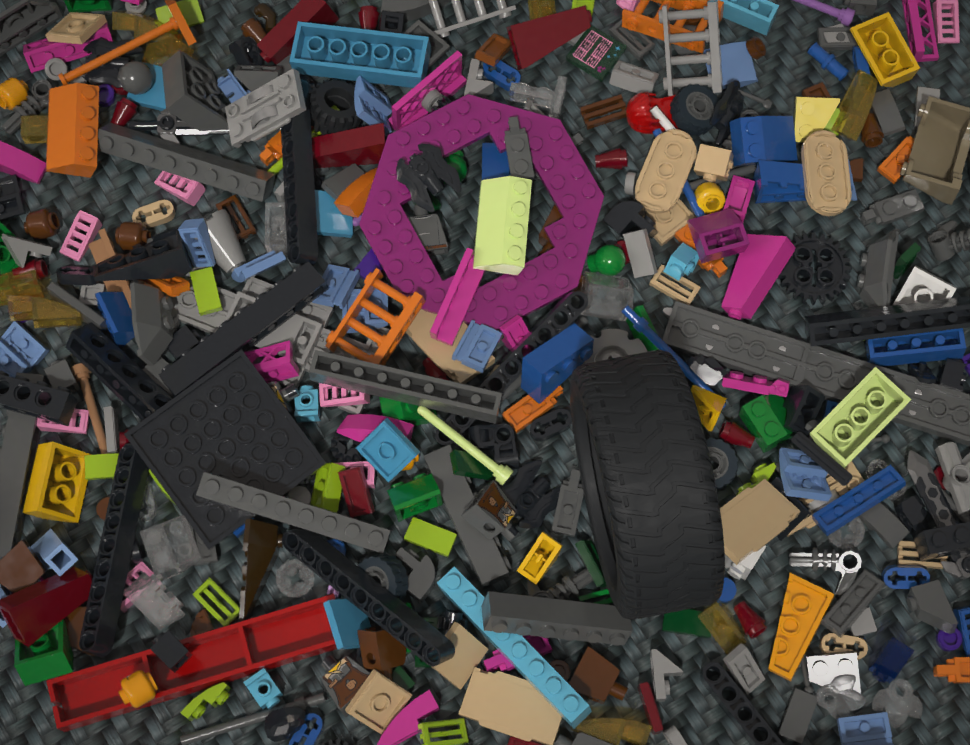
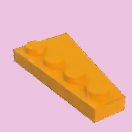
(799, 621)

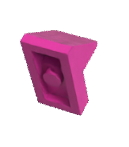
(513, 332)

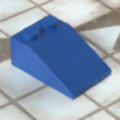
(763, 139)

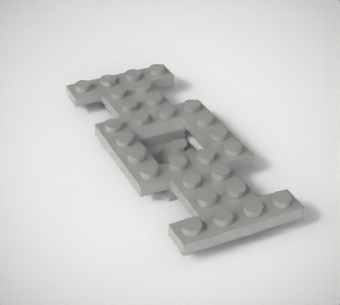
(304, 330)

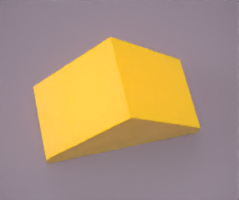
(708, 406)
(540, 558)

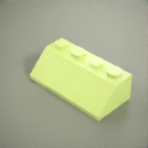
(502, 225)
(859, 417)

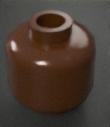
(42, 224)
(131, 234)

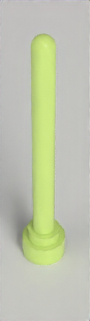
(501, 472)

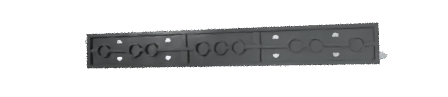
(832, 374)

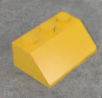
(885, 50)
(56, 483)

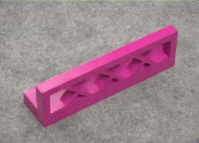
(914, 32)
(40, 51)
(457, 300)
(272, 368)

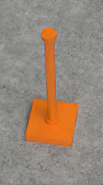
(176, 22)

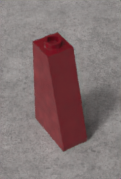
(543, 35)
(280, 39)
(348, 147)
(45, 604)

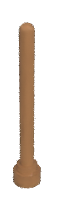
(82, 375)

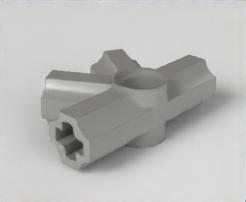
(953, 466)

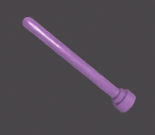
(845, 16)

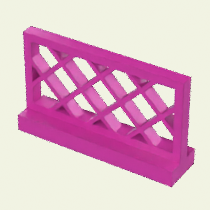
(445, 78)

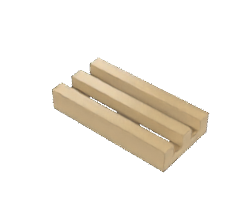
(671, 293)
(908, 544)

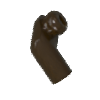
(268, 14)

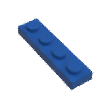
(858, 500)

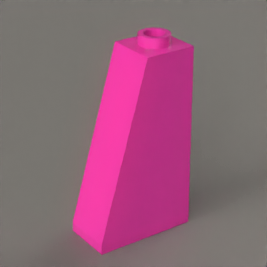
(756, 273)

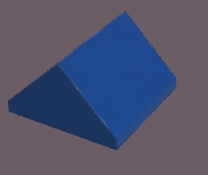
(117, 316)

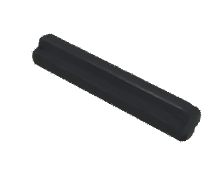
(821, 458)

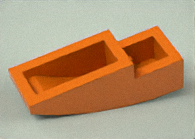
(354, 197)

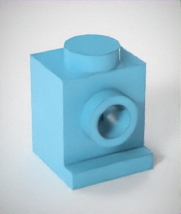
(682, 262)
(307, 412)
(258, 680)

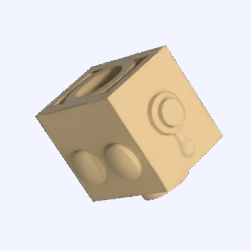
(713, 163)

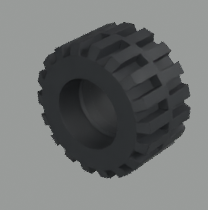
(325, 96)

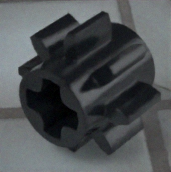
(446, 621)

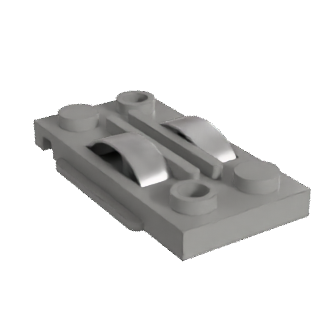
(265, 108)

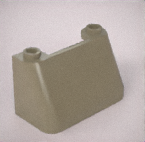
(939, 150)

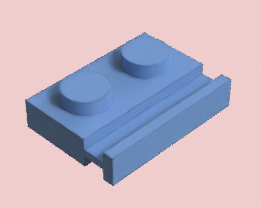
(340, 285)
(477, 346)
(865, 729)

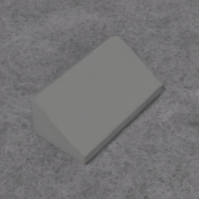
(633, 78)

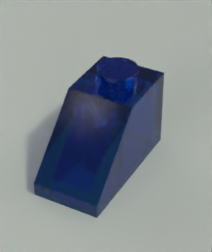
(890, 660)

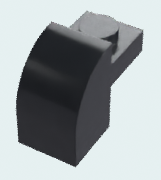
(627, 215)

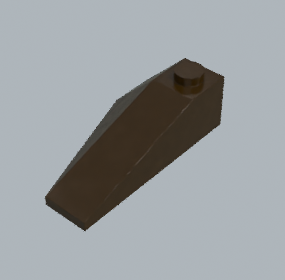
(261, 548)

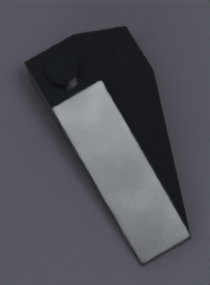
(158, 259)

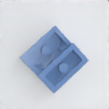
(736, 64)
(371, 104)
(257, 266)
(365, 316)
(20, 350)
(802, 476)

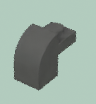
(422, 575)

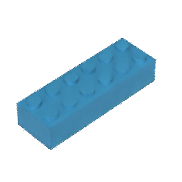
(357, 52)

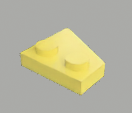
(812, 115)

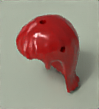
(639, 113)

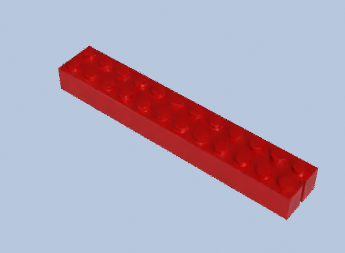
(217, 658)

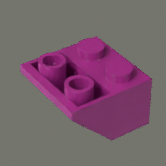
(718, 235)

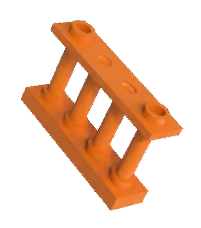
(650, 26)
(398, 324)

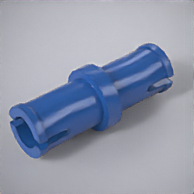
(828, 61)

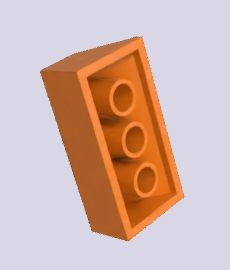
(73, 129)

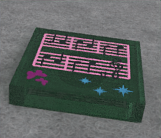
(596, 53)

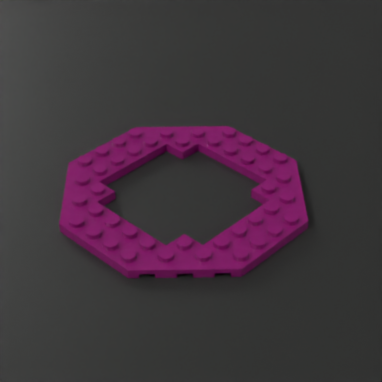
(560, 171)

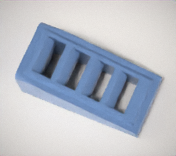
(197, 229)

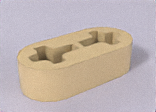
(154, 213)
(844, 641)

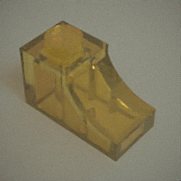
(160, 51)

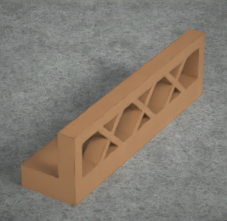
(102, 250)

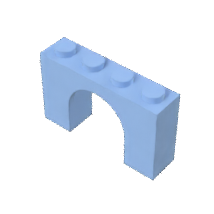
(53, 555)

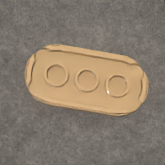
(665, 171)
(826, 173)

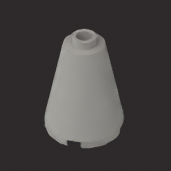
(224, 241)

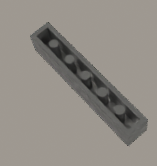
(456, 496)
(554, 618)

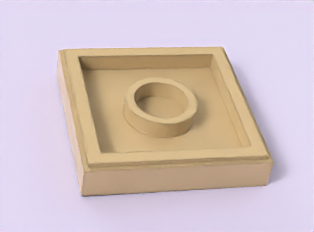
(76, 28)
(670, 222)
(467, 656)
(378, 701)

